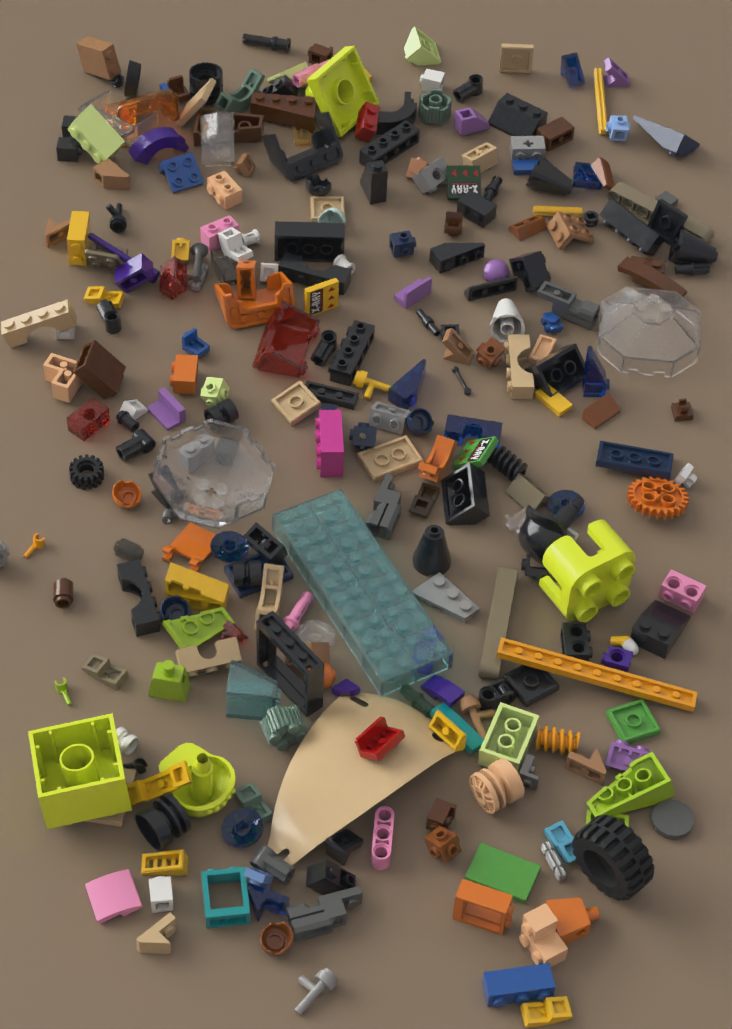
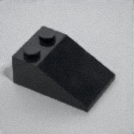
(659, 628)

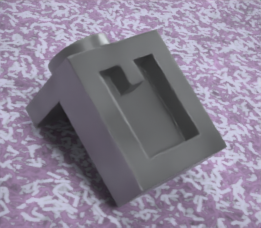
(527, 772)

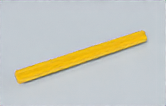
(600, 100)

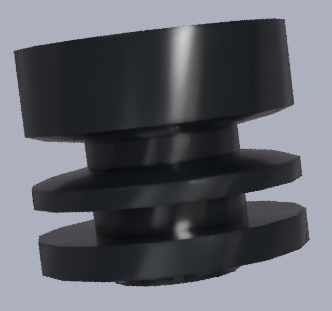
(201, 74)
(162, 821)

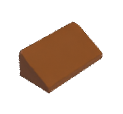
(528, 227)
(601, 411)

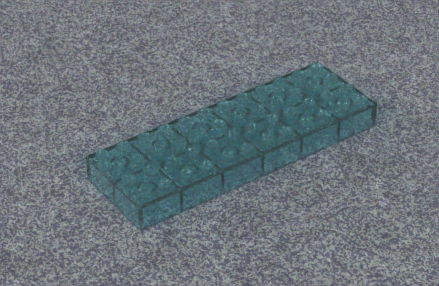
(362, 592)

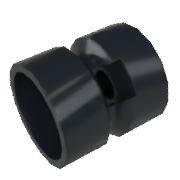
(224, 411)
(247, 573)

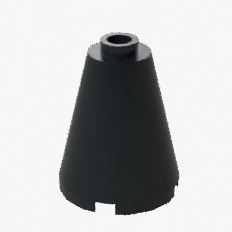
(549, 178)
(690, 248)
(432, 552)

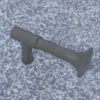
(198, 250)

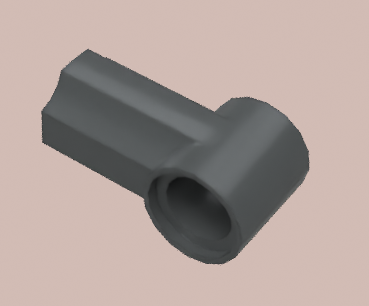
(269, 862)

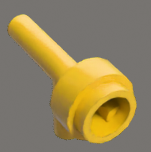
(361, 379)

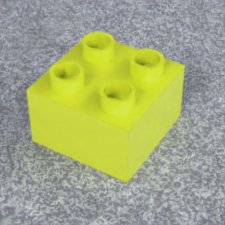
(79, 771)

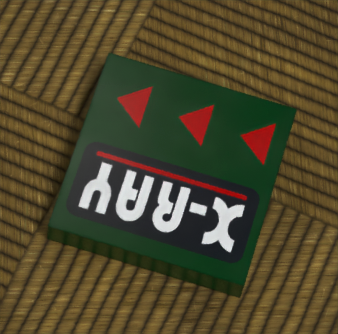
(461, 180)

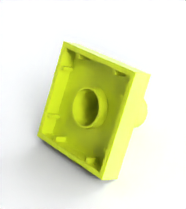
(342, 89)

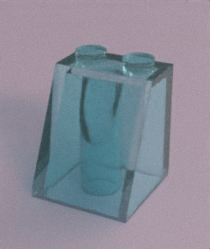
(250, 693)

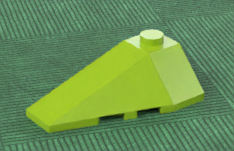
(638, 787)

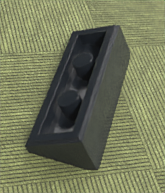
(491, 288)

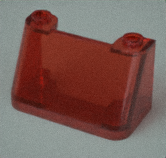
(286, 341)

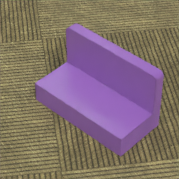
(414, 292)
(167, 410)

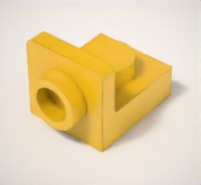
(181, 249)

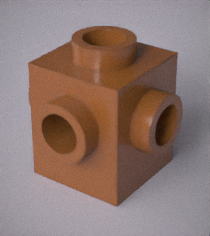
(490, 353)
(443, 844)

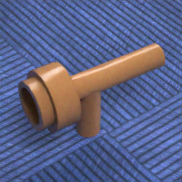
(470, 705)

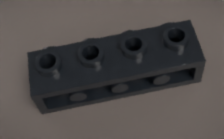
(390, 144)
(632, 227)
(351, 352)

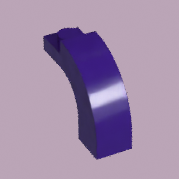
(155, 140)

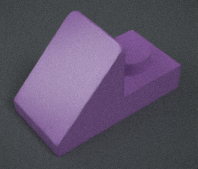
(615, 74)

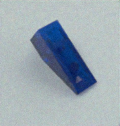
(594, 377)
(406, 389)

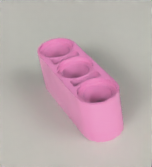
(382, 847)

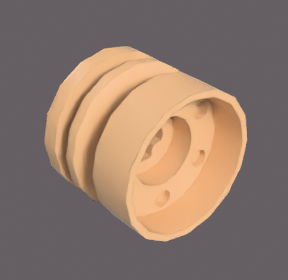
(496, 786)

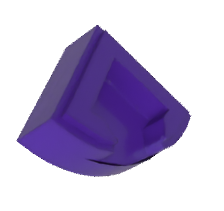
(345, 687)

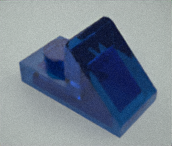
(572, 69)
(263, 898)

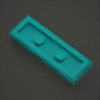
(473, 739)

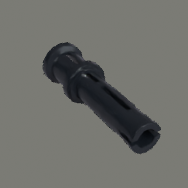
(274, 42)

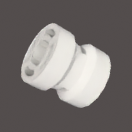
(127, 742)

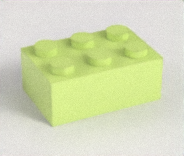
(508, 736)

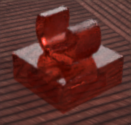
(233, 631)

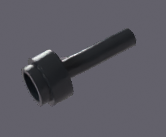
(117, 222)

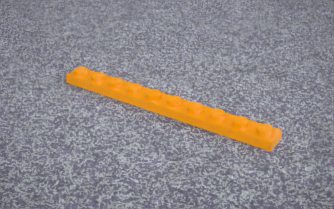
(597, 674)

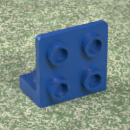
(181, 172)

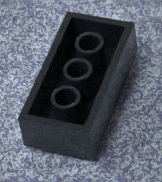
(310, 240)

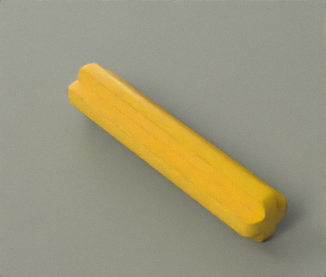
(552, 210)

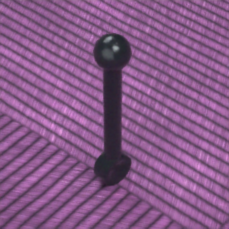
(467, 391)

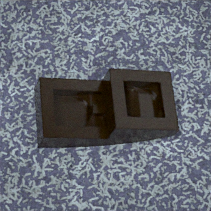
(424, 500)

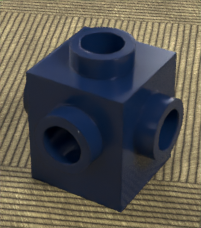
(402, 244)
(370, 433)

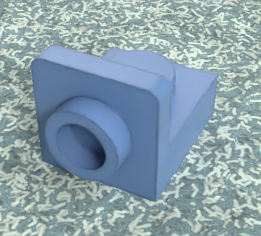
(258, 877)

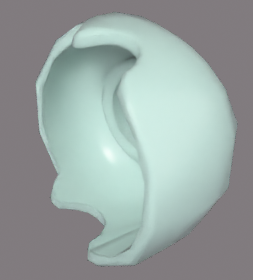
(332, 215)

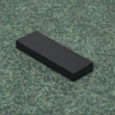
(333, 395)

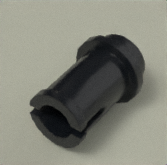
(124, 418)

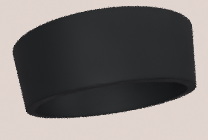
(132, 78)

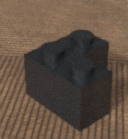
(531, 268)

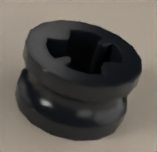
(591, 218)

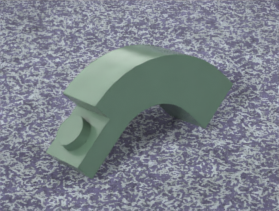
(241, 98)

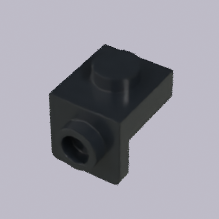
(536, 572)

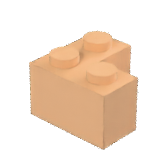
(60, 373)
(540, 936)

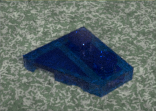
(585, 176)

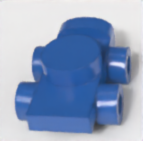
(552, 322)

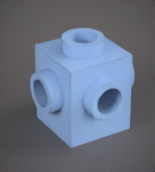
(618, 128)

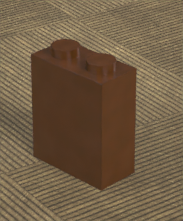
(99, 369)

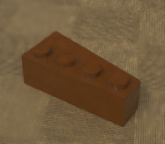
(285, 109)
(246, 127)

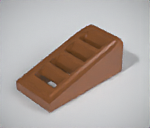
(603, 172)

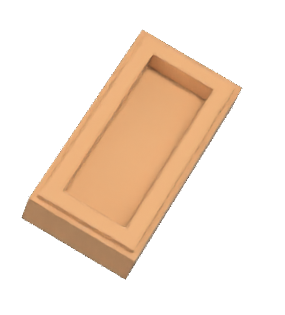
(542, 348)

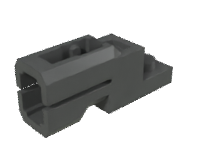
(567, 306)
(385, 509)
(323, 917)

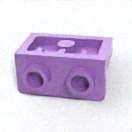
(621, 755)

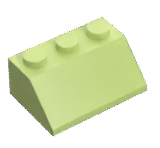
(96, 135)

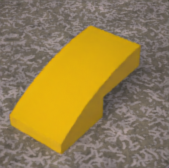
(97, 293)
(547, 1012)

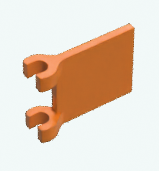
(191, 543)

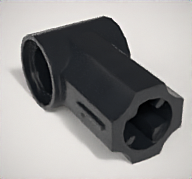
(473, 87)
(109, 316)
(325, 348)
(140, 442)

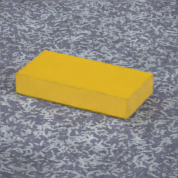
(556, 403)

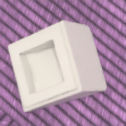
(134, 408)

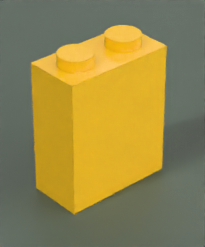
(78, 238)

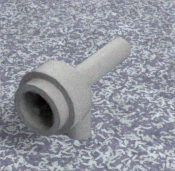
(326, 980)

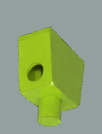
(170, 682)

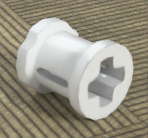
(251, 238)
(341, 261)

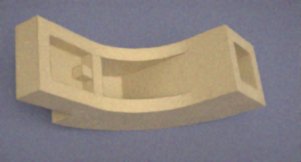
(271, 591)

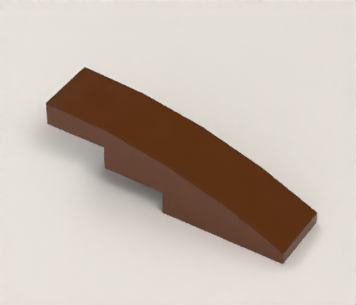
(649, 276)

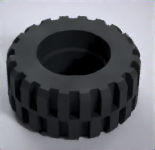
(613, 857)

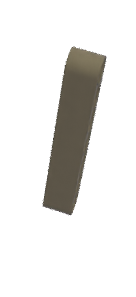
(644, 205)
(498, 621)

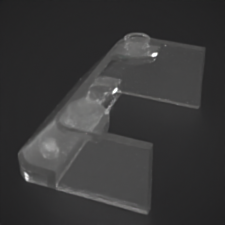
(126, 131)

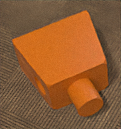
(246, 275)
(572, 917)

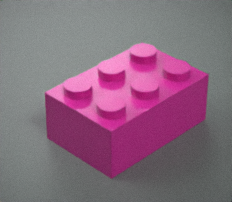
(330, 446)

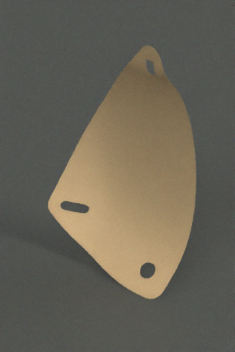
(333, 784)

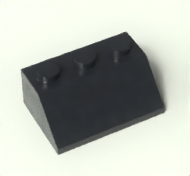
(517, 117)
(559, 370)
(465, 496)

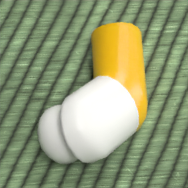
(626, 642)

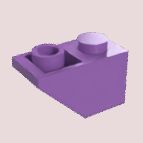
(469, 121)

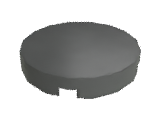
(672, 819)

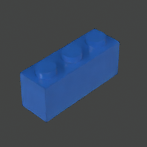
(518, 985)

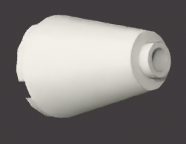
(506, 321)

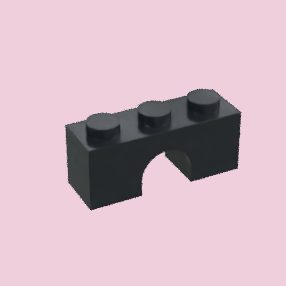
(68, 147)

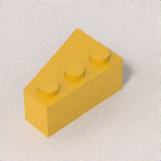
(197, 589)

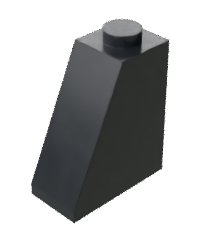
(375, 182)

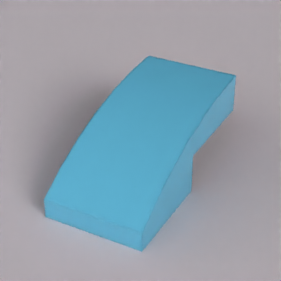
(561, 839)

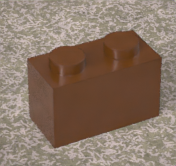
(556, 133)

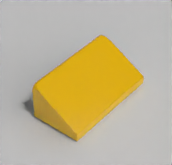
(448, 731)

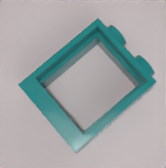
(225, 916)

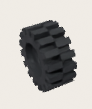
(86, 480)

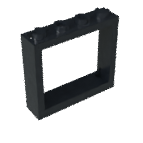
(274, 633)

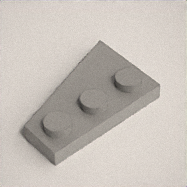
(443, 594)

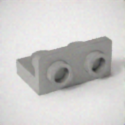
(388, 417)

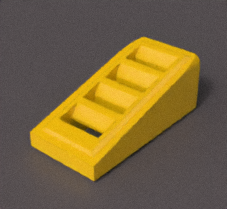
(165, 870)

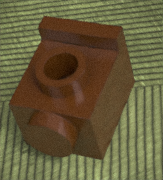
(319, 53)
(440, 814)

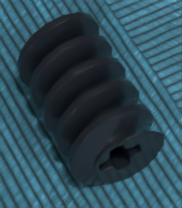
(507, 463)

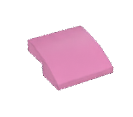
(113, 895)

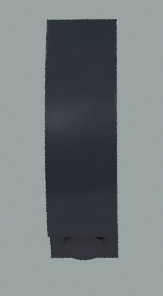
(389, 120)

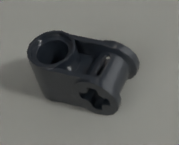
(494, 693)

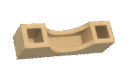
(58, 316)
(520, 381)

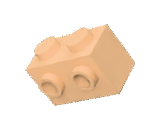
(224, 190)

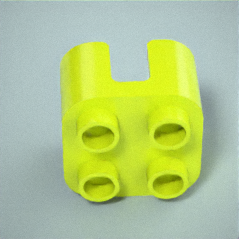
(588, 581)

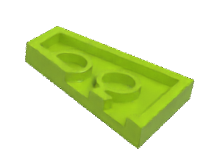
(197, 628)

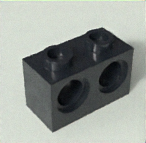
(575, 640)

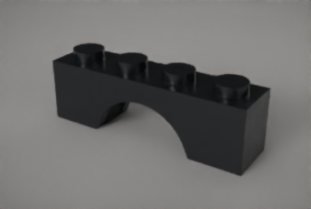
(299, 273)
(144, 615)

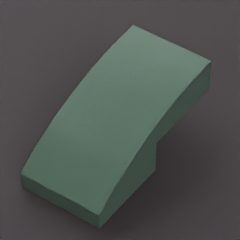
(250, 797)

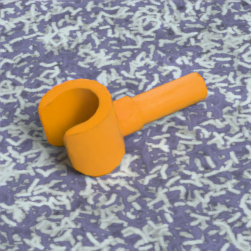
(36, 544)

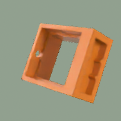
(483, 907)

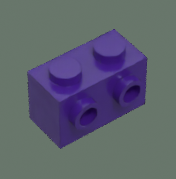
(133, 273)

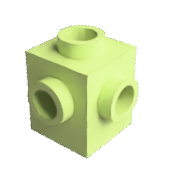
(214, 391)

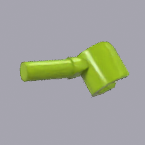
(62, 688)

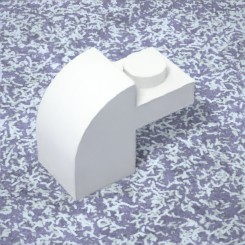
(232, 245)

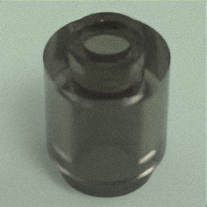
(128, 550)

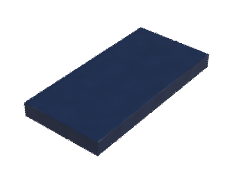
(634, 459)

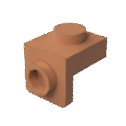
(415, 166)

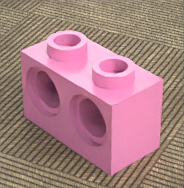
(682, 591)

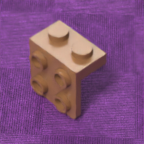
(566, 227)

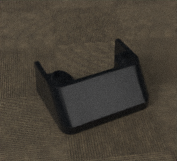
(324, 153)

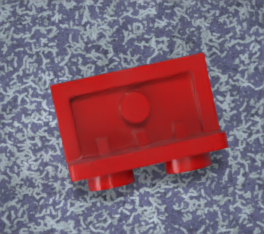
(378, 740)

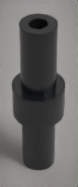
(428, 322)

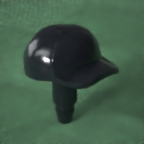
(542, 530)

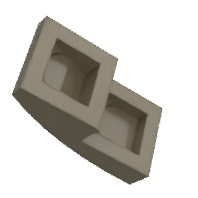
(104, 671)

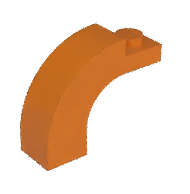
(439, 459)

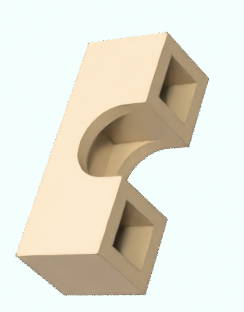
(226, 651)

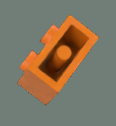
(185, 374)

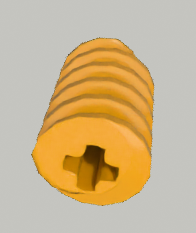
(557, 740)

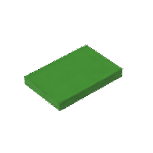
(503, 872)

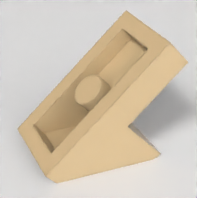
(154, 939)

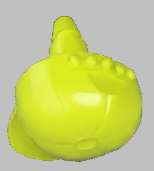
(211, 780)

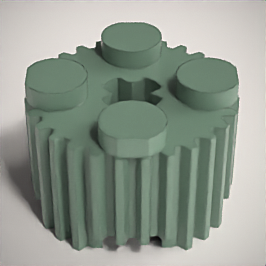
(435, 107)
(283, 726)

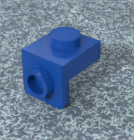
(193, 344)

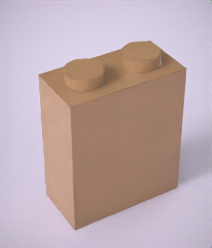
(98, 57)

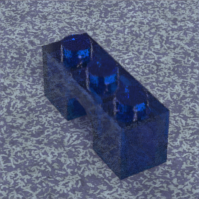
(462, 427)

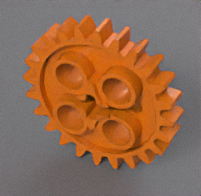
(657, 497)

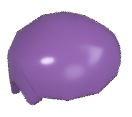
(495, 270)

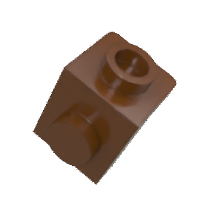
(177, 85)
(453, 223)

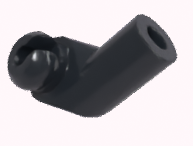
(118, 81)

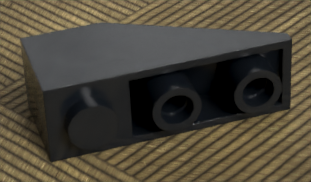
(452, 255)

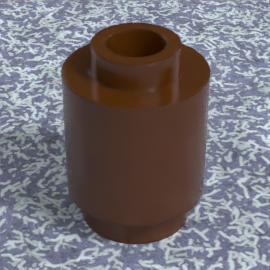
(63, 593)

